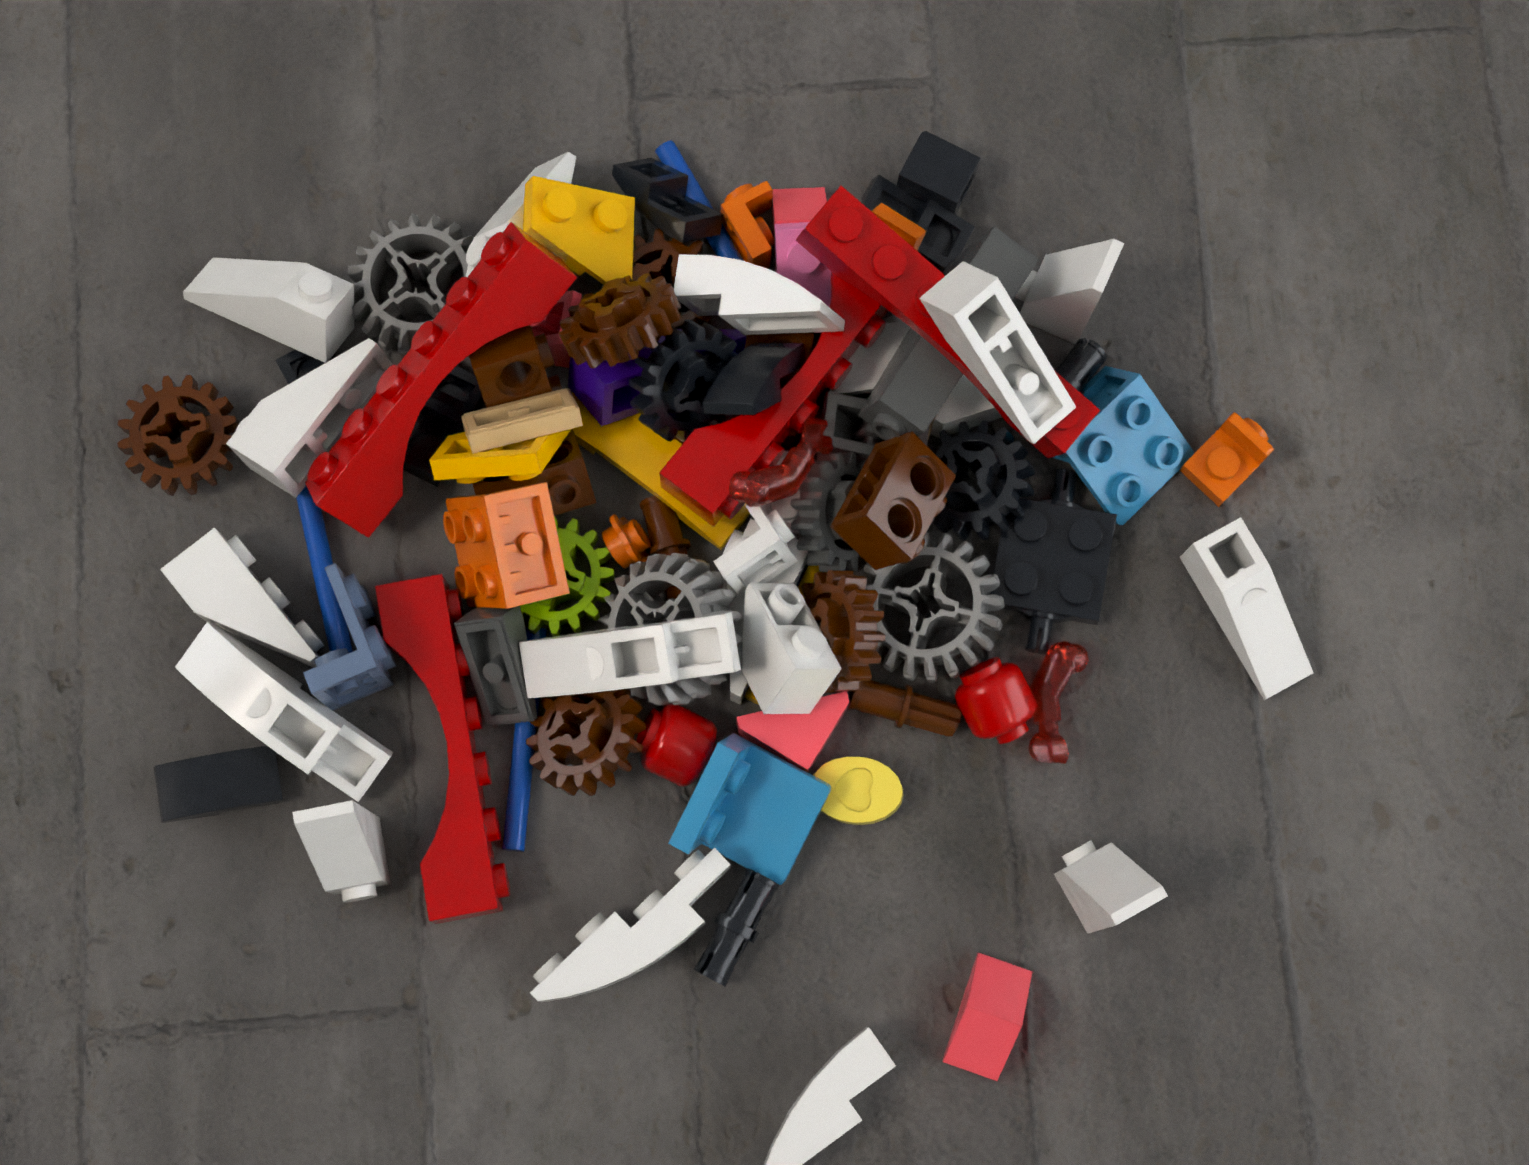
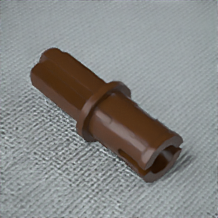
(664, 533)
(905, 707)

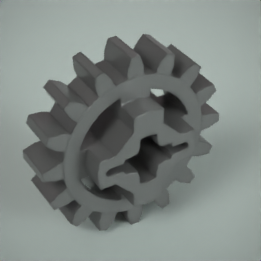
(817, 507)

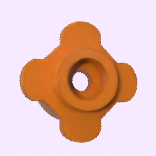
(626, 541)

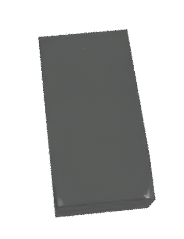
(494, 659)

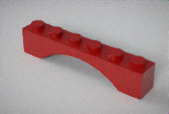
(894, 274)
(505, 291)
(712, 454)
(460, 863)

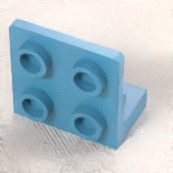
(1128, 445)
(751, 808)

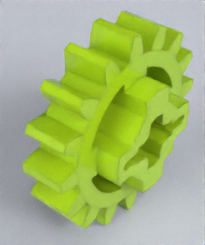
(581, 587)

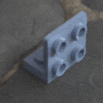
(351, 676)

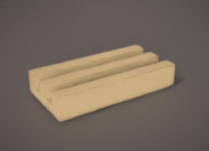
(521, 420)

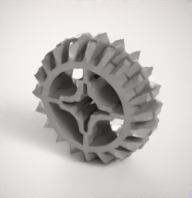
(403, 303)
(641, 605)
(924, 629)

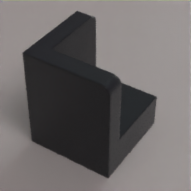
(938, 171)

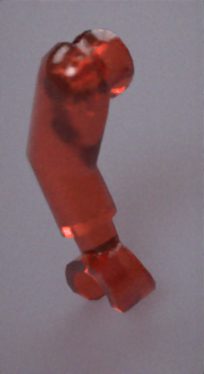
(783, 480)
(1047, 686)

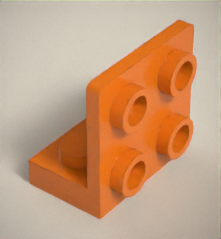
(506, 547)

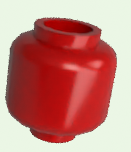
(996, 700)
(677, 744)

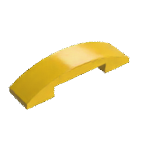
(641, 457)

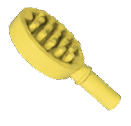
(860, 790)

